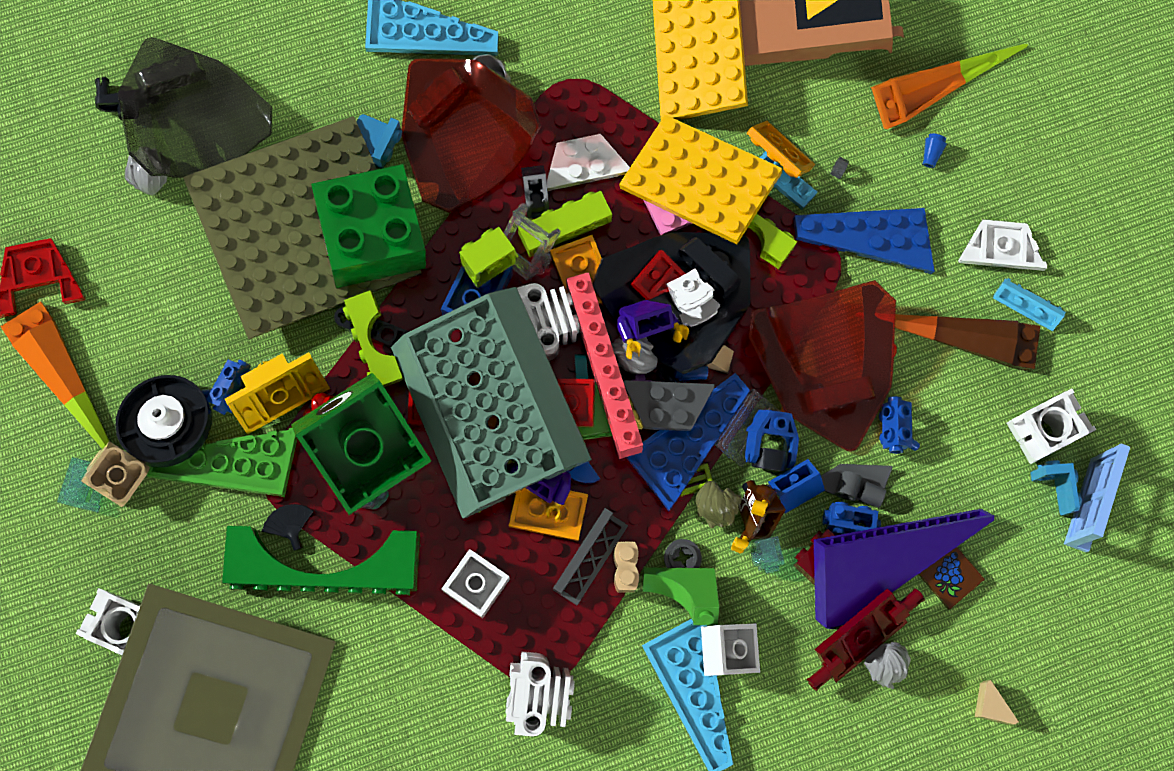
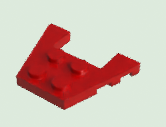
(35, 266)

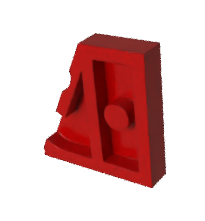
(657, 273)

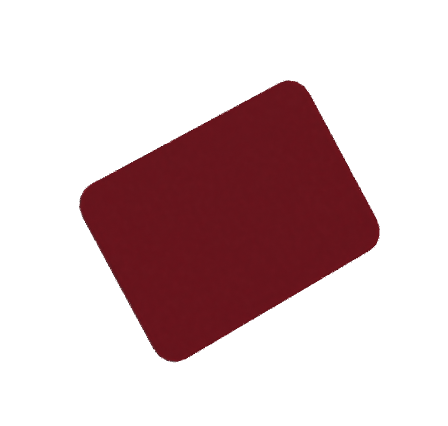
(528, 611)

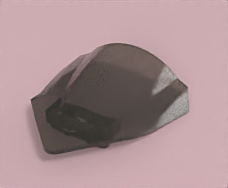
(188, 111)

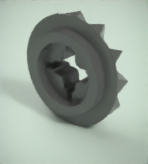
(688, 548)

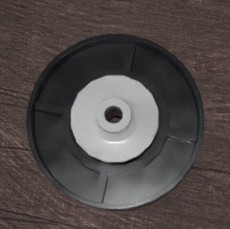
(164, 421)

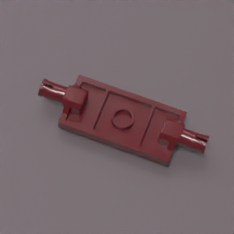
(862, 635)

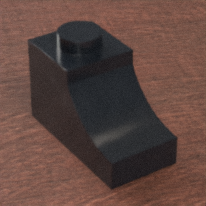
(535, 190)

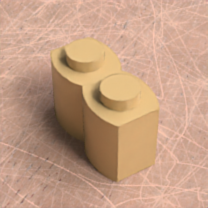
(625, 559)

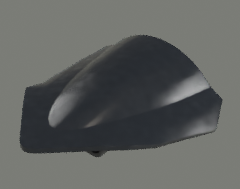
(718, 263)

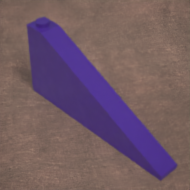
(865, 563)

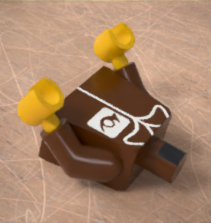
(760, 514)

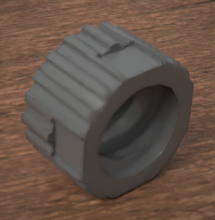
(839, 167)

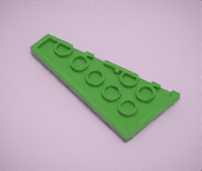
(239, 463)

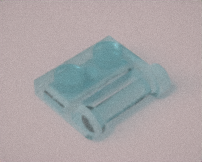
(74, 491)

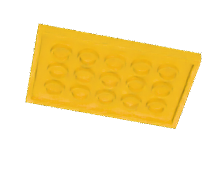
(699, 57)
(701, 179)

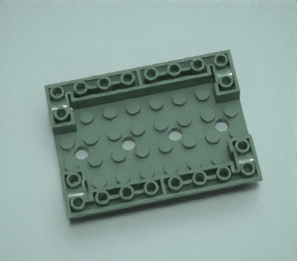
(514, 386)

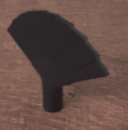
(288, 522)

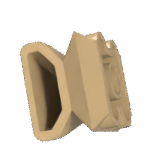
(115, 474)

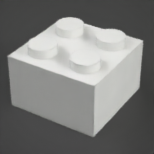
(476, 583)
(730, 649)

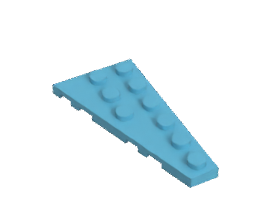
(412, 28)
(696, 697)

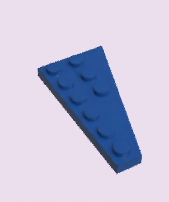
(880, 235)
(674, 456)

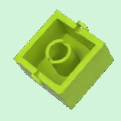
(487, 256)

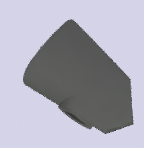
(858, 482)

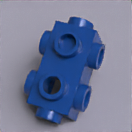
(227, 384)
(897, 426)
(843, 519)

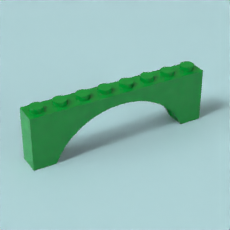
(390, 568)

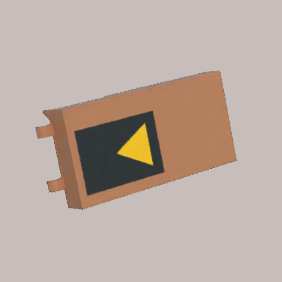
(813, 29)

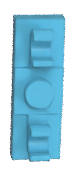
(793, 188)
(1029, 304)

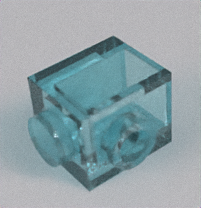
(767, 555)

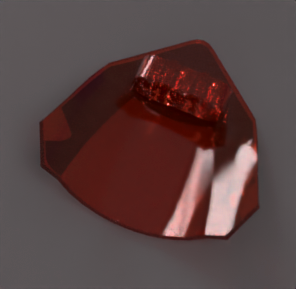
(463, 129)
(830, 358)

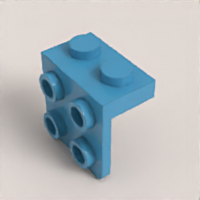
(379, 138)
(1065, 482)

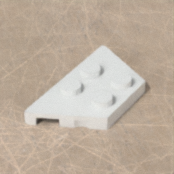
(584, 162)
(1003, 246)

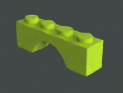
(774, 243)
(363, 313)

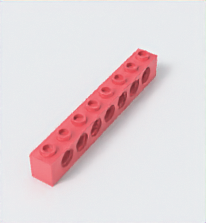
(604, 366)

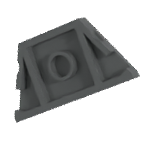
(668, 403)

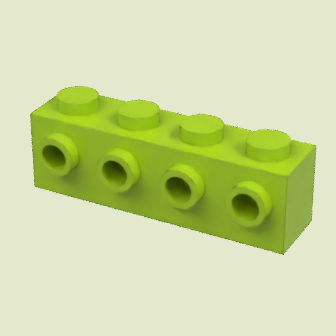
(571, 220)

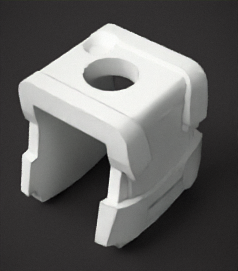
(693, 298)

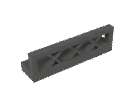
(583, 551)

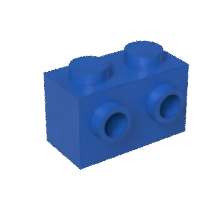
(797, 485)

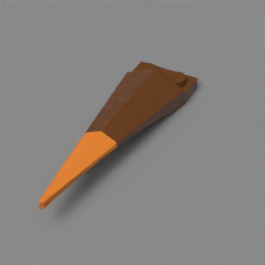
(997, 340)

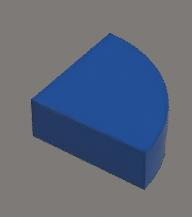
(584, 474)

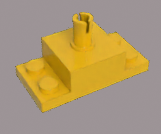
(275, 390)

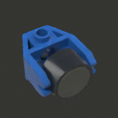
(775, 424)

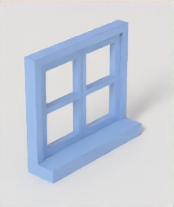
(1097, 497)

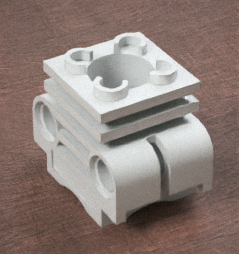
(551, 317)
(1060, 416)
(104, 627)
(537, 695)

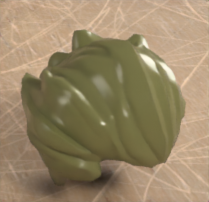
(717, 505)

